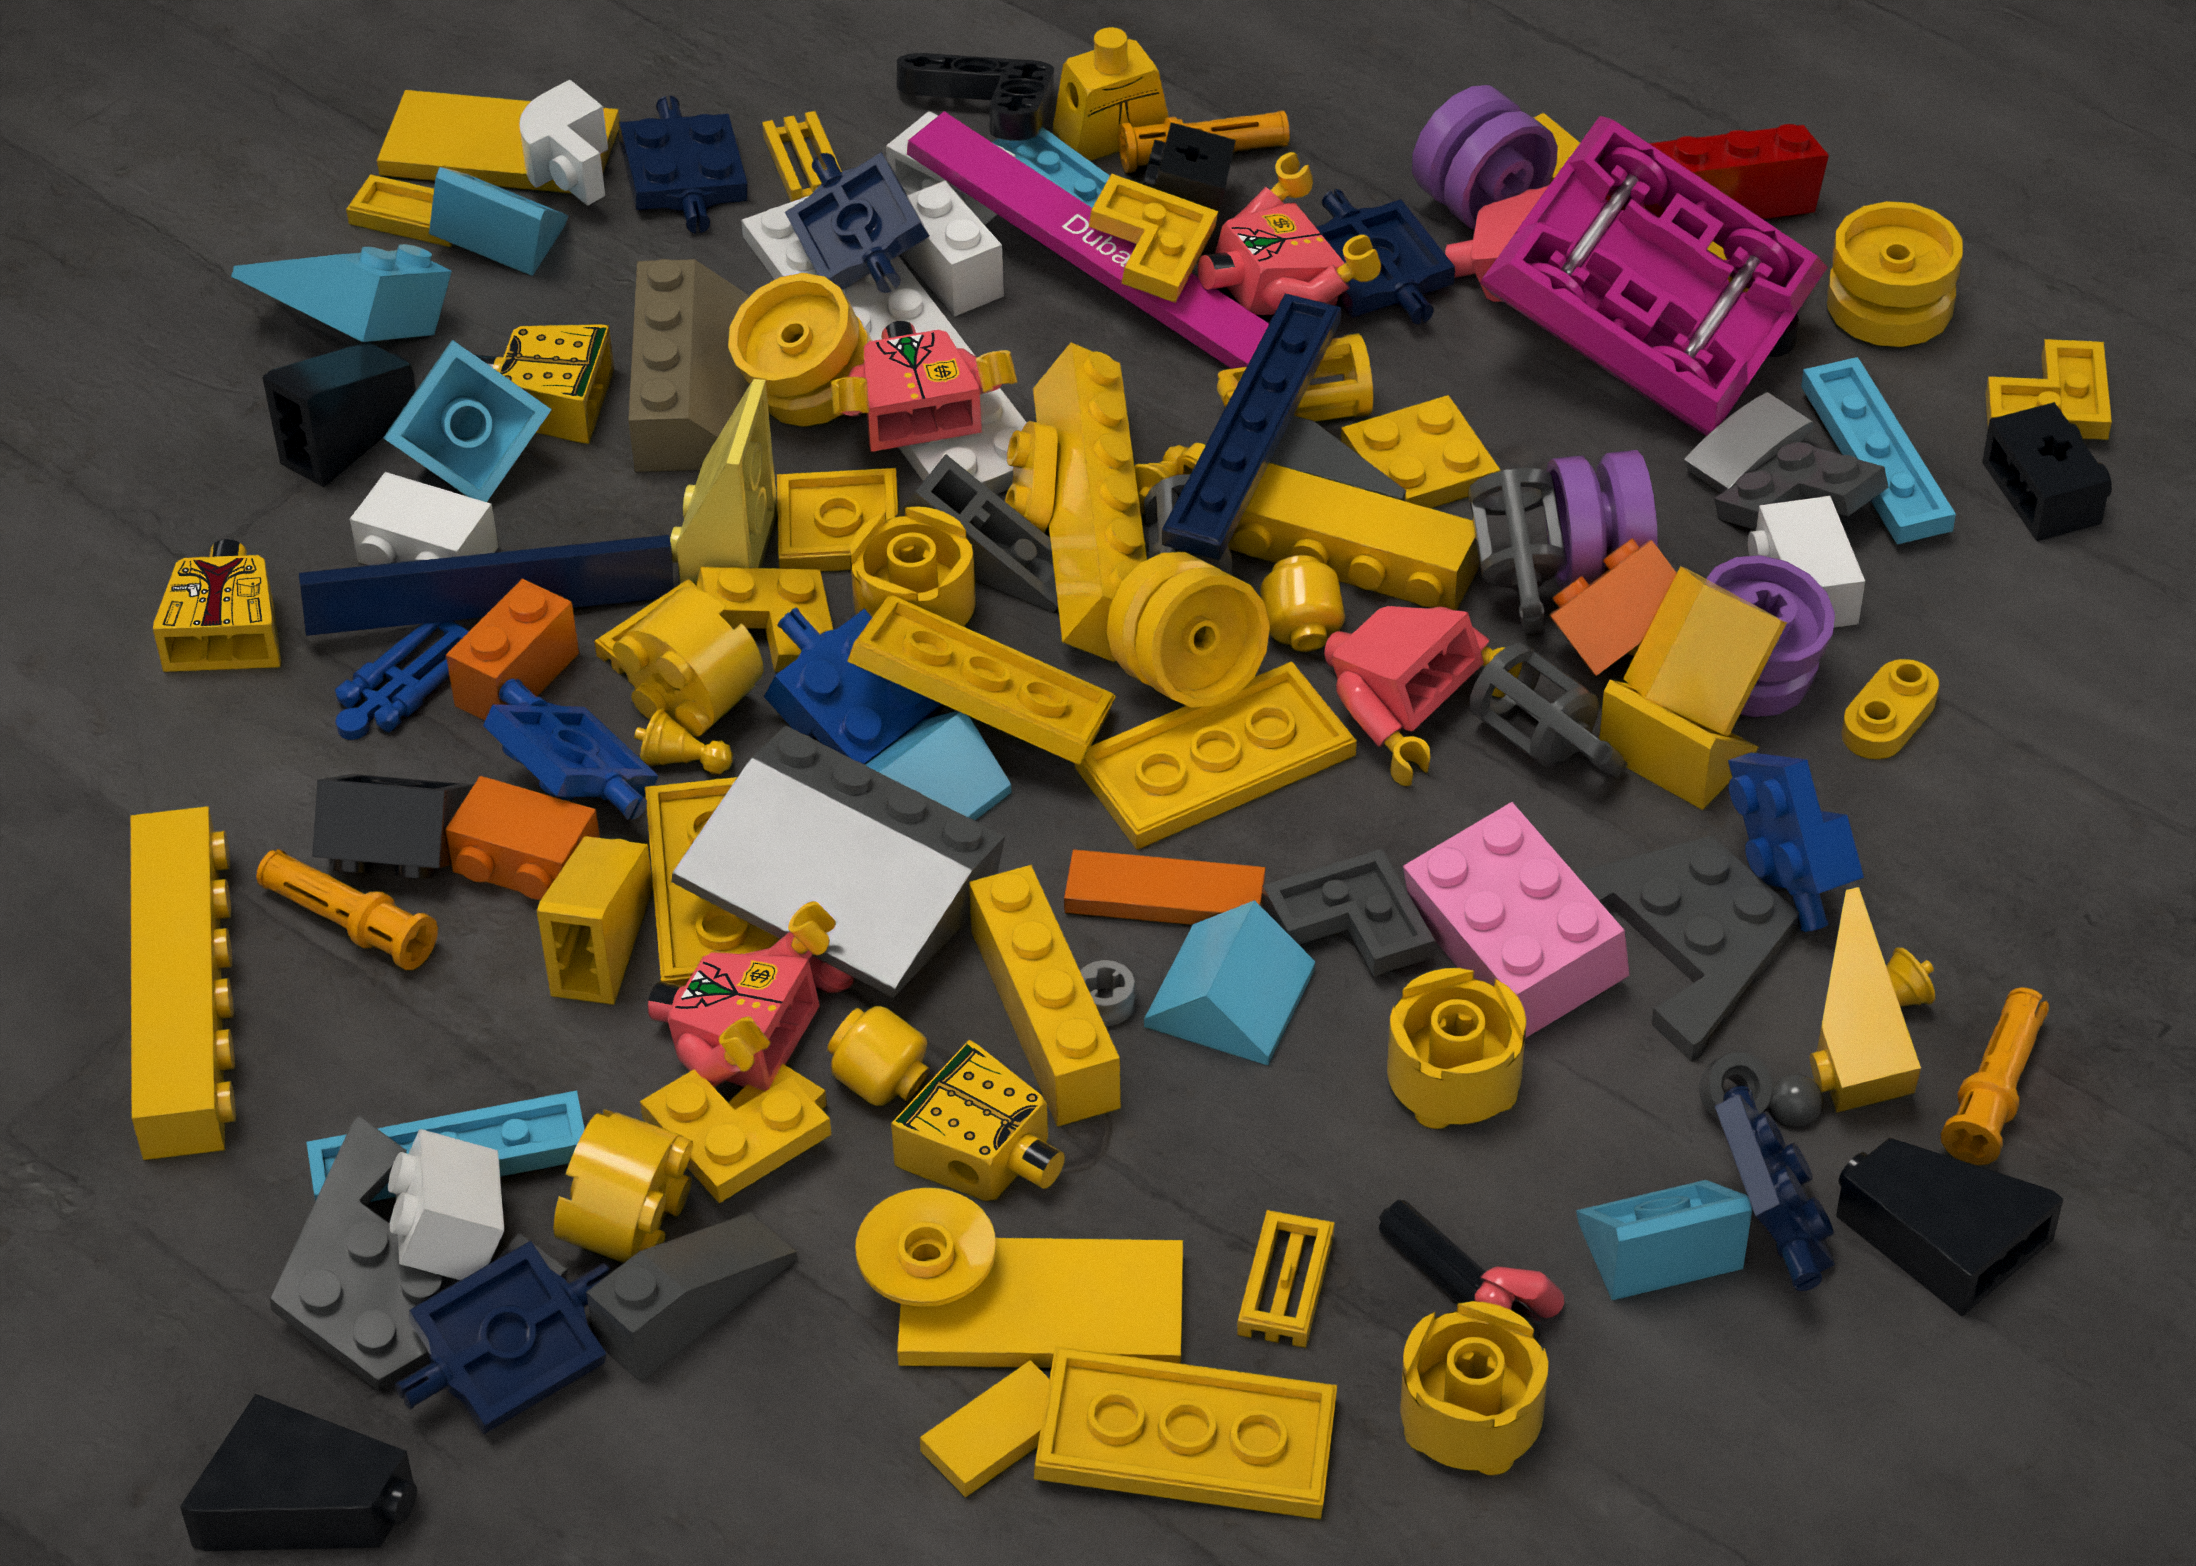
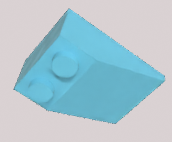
(360, 294)

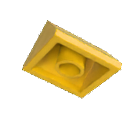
(1703, 652)
(1667, 746)

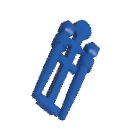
(403, 690)

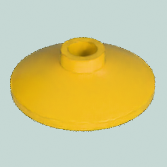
(922, 1226)

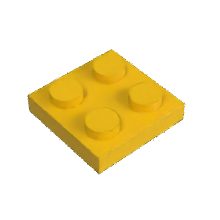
(1423, 450)

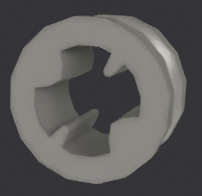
(1114, 976)

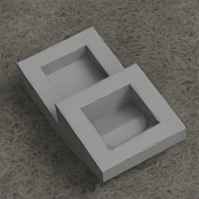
(1746, 441)

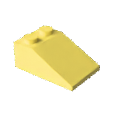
(734, 497)

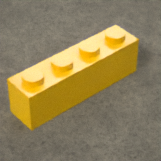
(1361, 536)
(1045, 996)

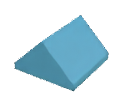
(493, 221)
(467, 423)
(946, 763)
(1233, 984)
(1667, 1237)

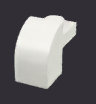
(564, 141)

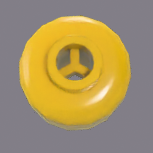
(1302, 602)
(878, 1055)

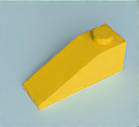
(1863, 1037)

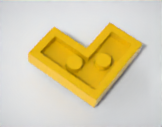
(1164, 227)
(2071, 378)
(764, 597)
(737, 1144)

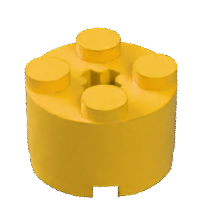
(917, 560)
(689, 660)
(1456, 1048)
(623, 1186)
(1473, 1387)

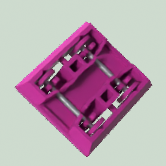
(1644, 287)

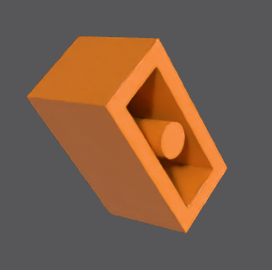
(1615, 609)
(522, 638)
(516, 836)

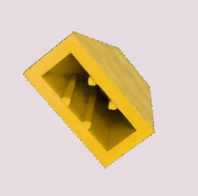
(594, 918)

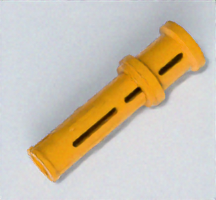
(1248, 131)
(368, 917)
(1990, 1095)

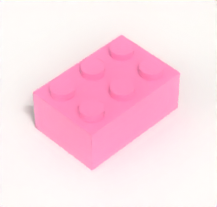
(1518, 916)

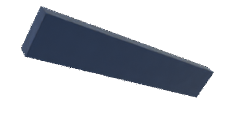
(1251, 427)
(475, 583)

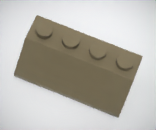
(681, 364)

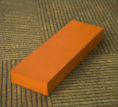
(1157, 887)

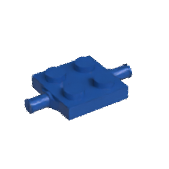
(569, 750)

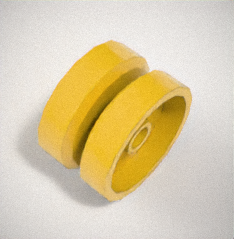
(1894, 274)
(798, 339)
(1188, 629)

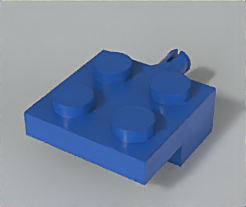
(838, 700)
(1788, 833)

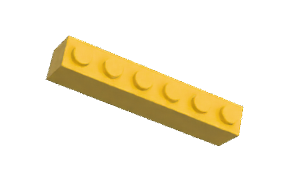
(1096, 499)
(178, 984)

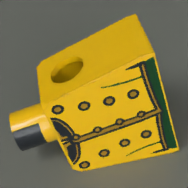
(562, 369)
(976, 1129)

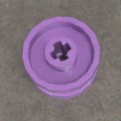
(1481, 152)
(1601, 510)
(1809, 616)

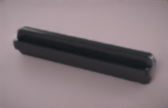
(1439, 1256)

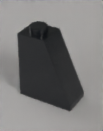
(335, 407)
(1946, 1219)
(297, 1486)

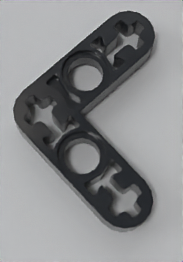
(1017, 87)

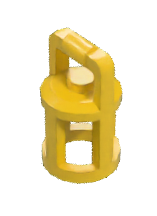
(1326, 400)

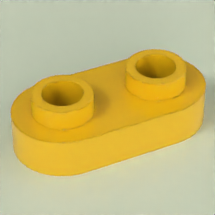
(1034, 472)
(1900, 700)

